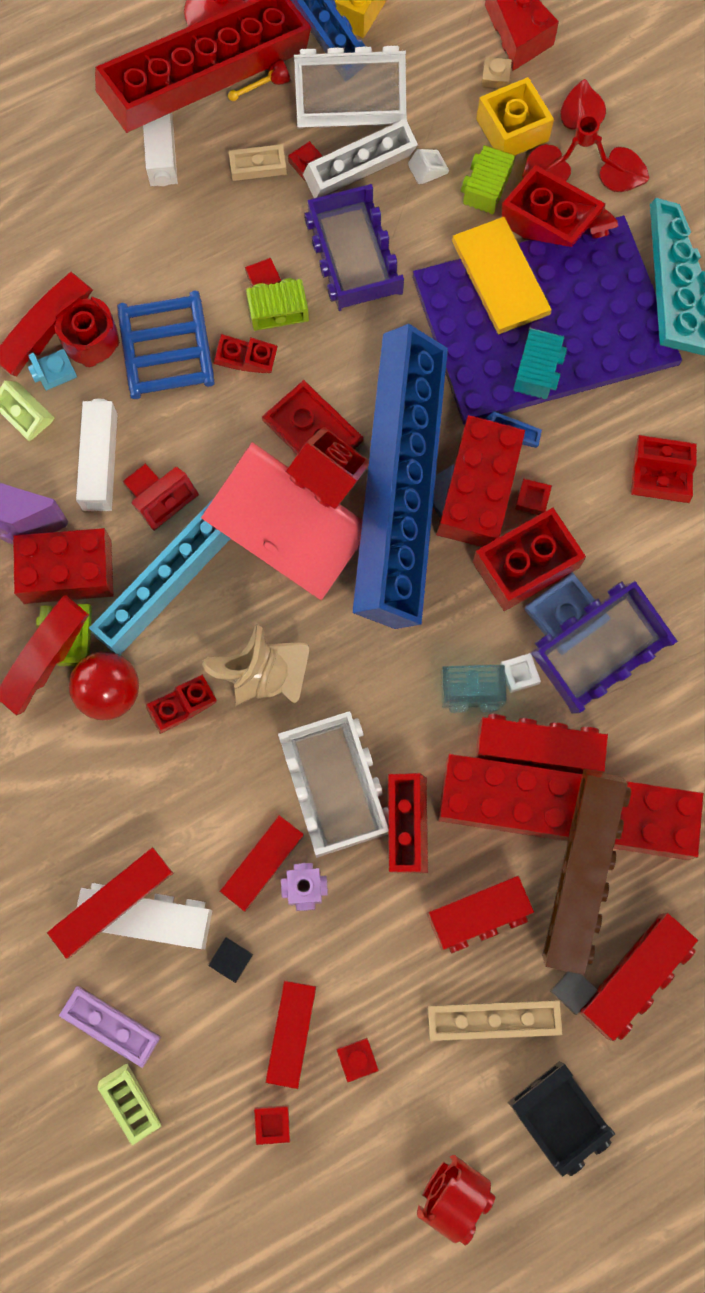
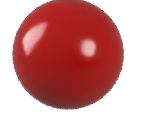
(104, 685)

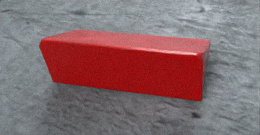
(165, 498)

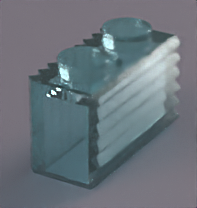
(473, 687)

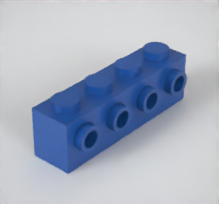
(328, 25)

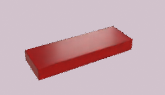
(262, 863)
(291, 1034)

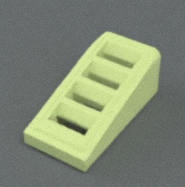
(139, 1097)

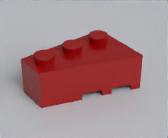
(524, 28)

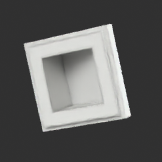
(427, 165)

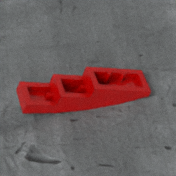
(38, 324)
(41, 654)

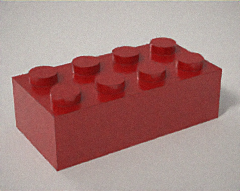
(481, 482)

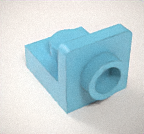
(52, 369)

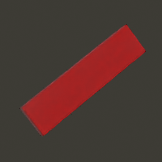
(110, 903)

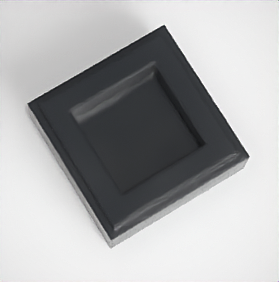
(230, 960)

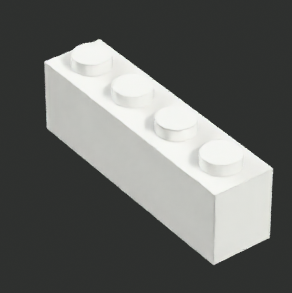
(360, 159)
(161, 920)

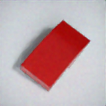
(601, 225)
(245, 356)
(181, 704)

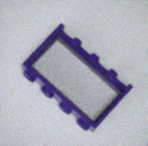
(353, 247)
(602, 645)

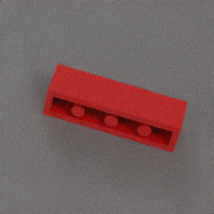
(540, 745)
(639, 976)

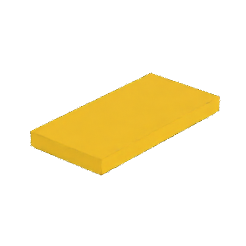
(501, 275)

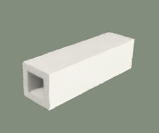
(160, 151)
(97, 455)

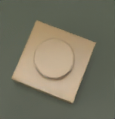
(496, 72)

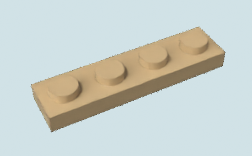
(494, 1020)

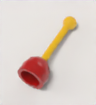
(277, 74)

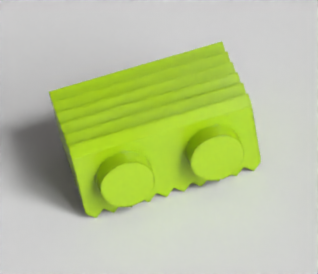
(488, 179)
(277, 304)

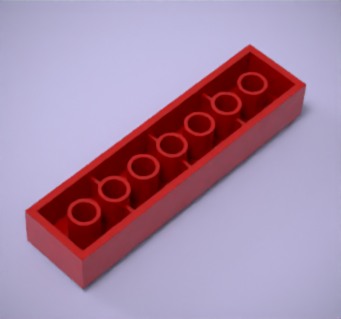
(200, 60)
(544, 802)

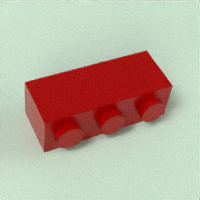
(408, 823)
(480, 914)

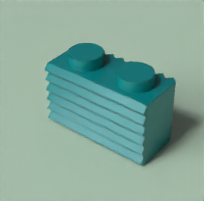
(539, 363)

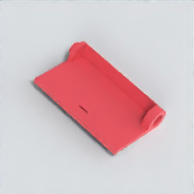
(299, 533)

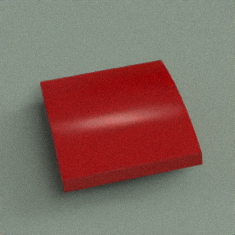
(664, 469)

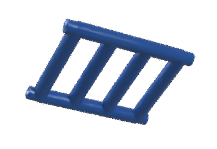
(200, 351)

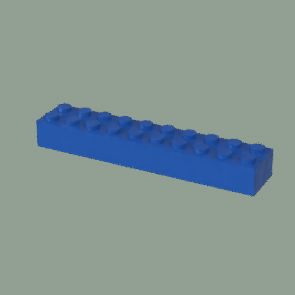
(401, 479)

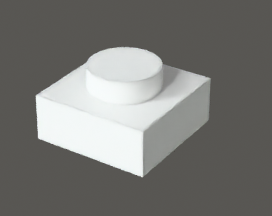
(520, 673)

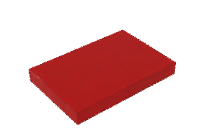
(303, 414)

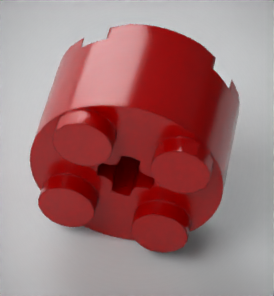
(86, 330)
(456, 1200)

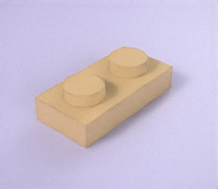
(257, 162)

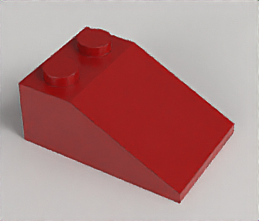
(549, 209)

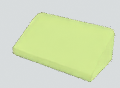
(23, 410)

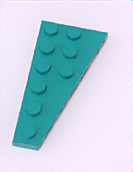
(677, 280)

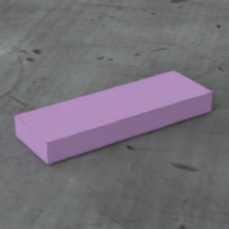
(110, 1026)

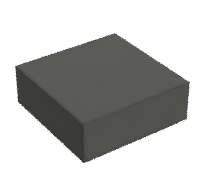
(573, 991)

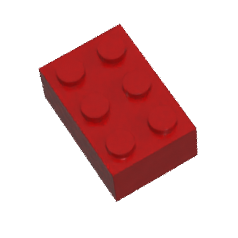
(327, 467)
(528, 559)
(62, 565)

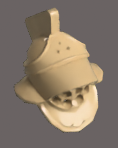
(262, 668)

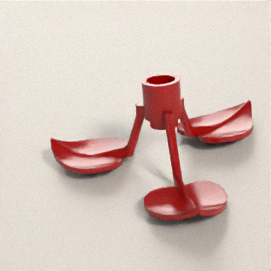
(585, 112)

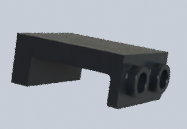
(562, 1120)

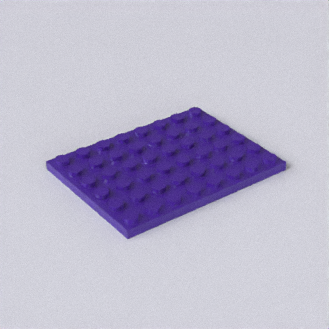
(597, 303)

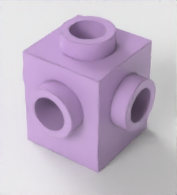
(304, 900)

